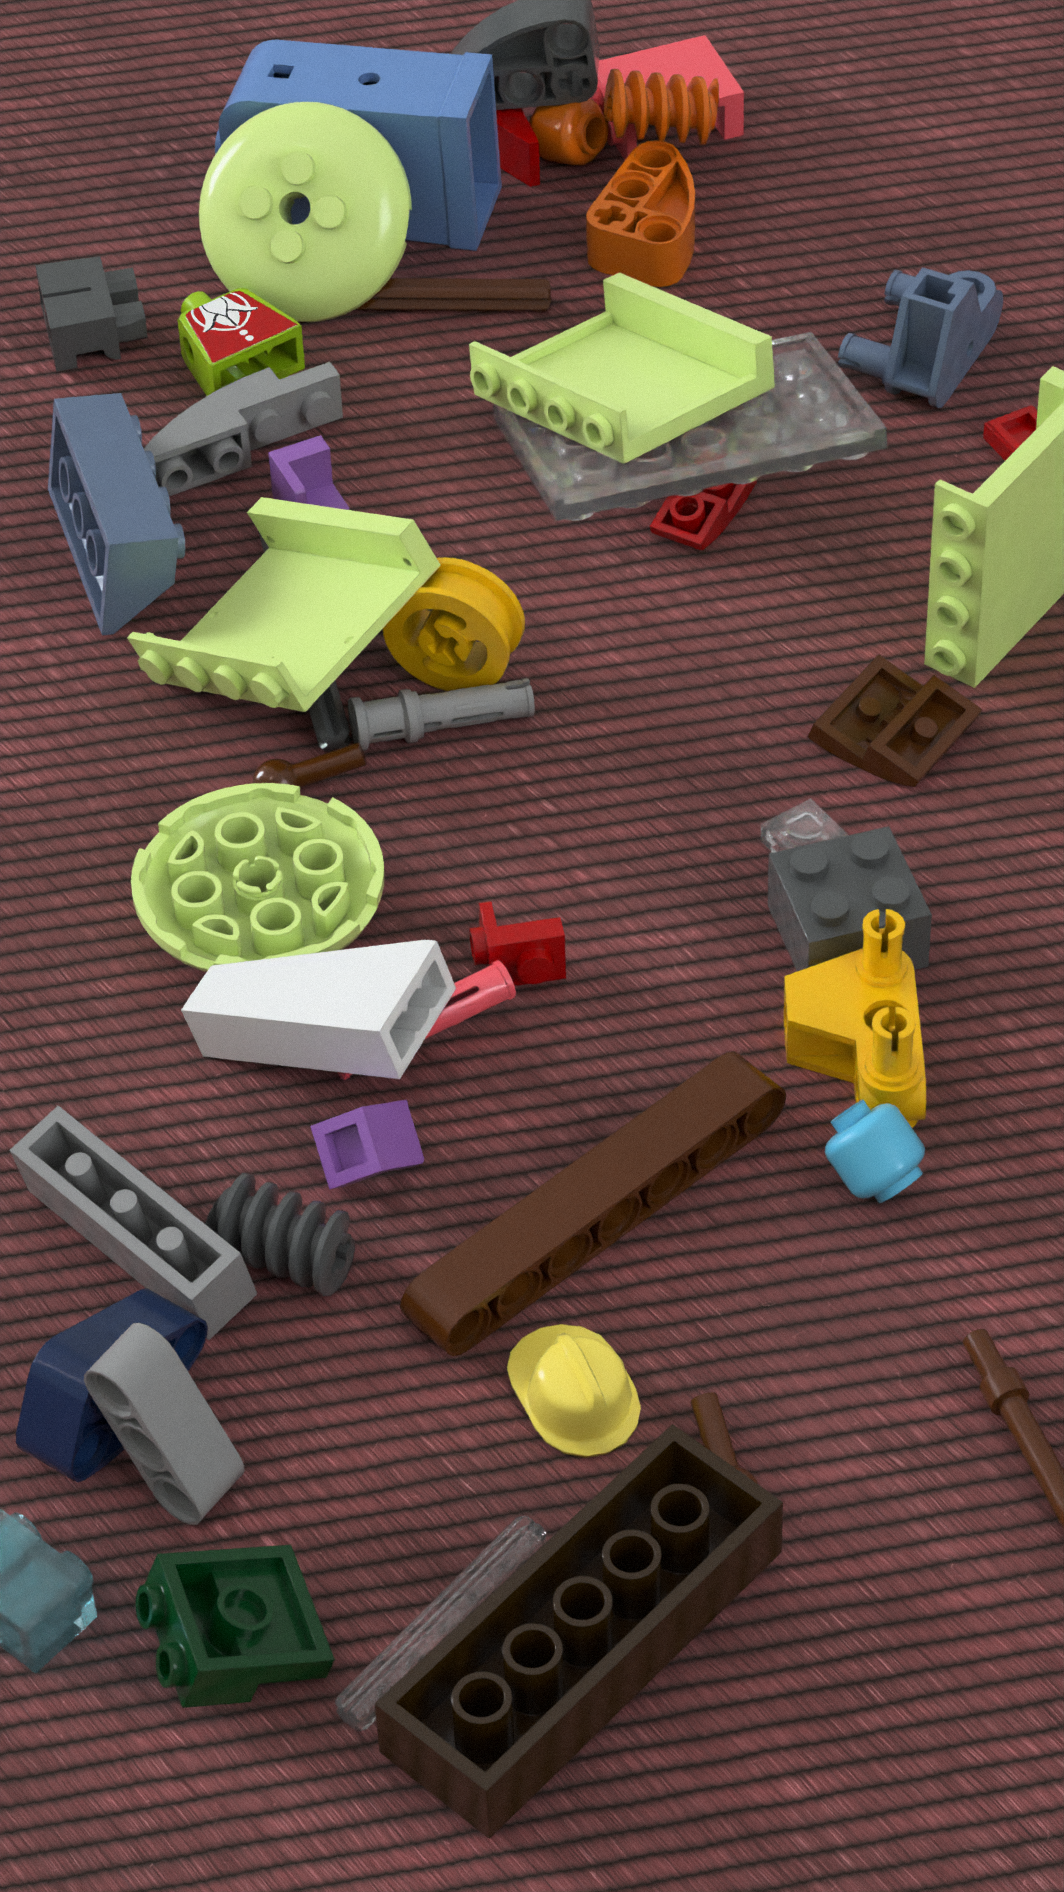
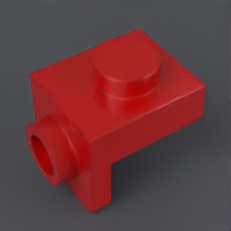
(528, 950)

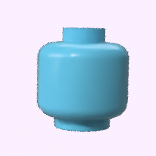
(875, 1151)

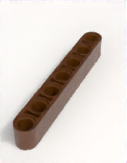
(591, 1203)

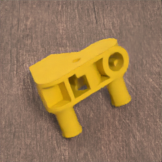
(862, 1020)

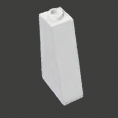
(324, 1009)

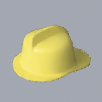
(574, 1390)

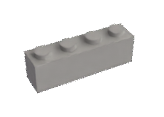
(133, 1220)

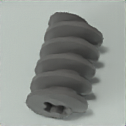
(282, 1237)

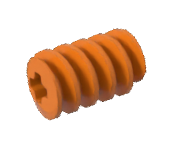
(661, 105)

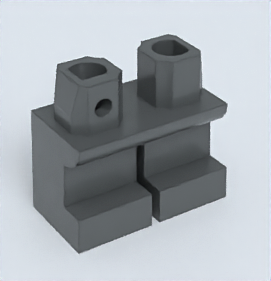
(88, 309)

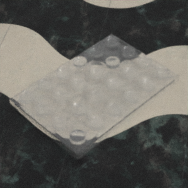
(799, 423)

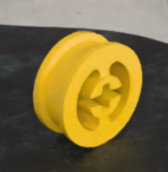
(466, 608)

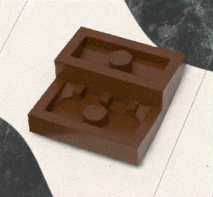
(894, 723)

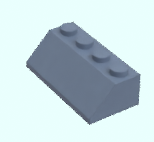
(111, 507)

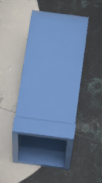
(425, 104)

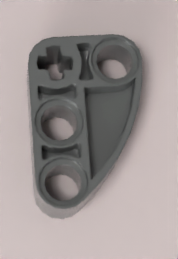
(532, 39)

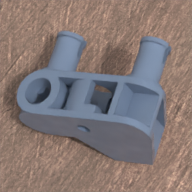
(936, 334)

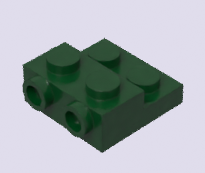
(231, 1623)

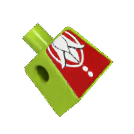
(237, 337)

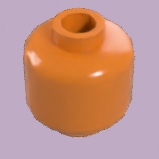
(570, 132)

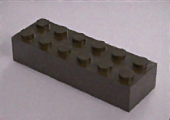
(579, 1630)

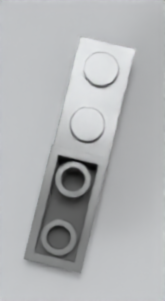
(222, 428)

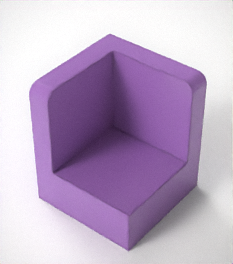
(305, 474)
(367, 1143)

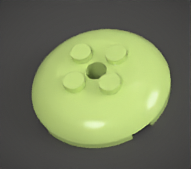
(354, 218)
(257, 876)

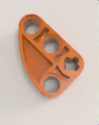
(645, 217)

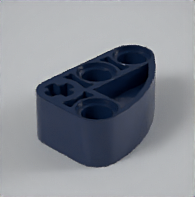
(58, 1414)

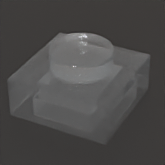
(799, 827)

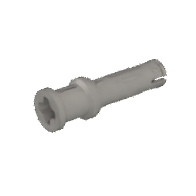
(414, 714)

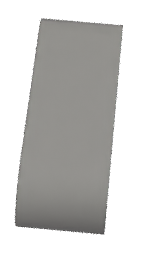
(164, 1423)

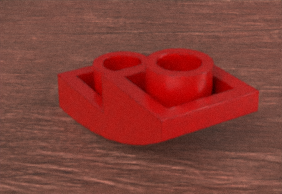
(700, 517)

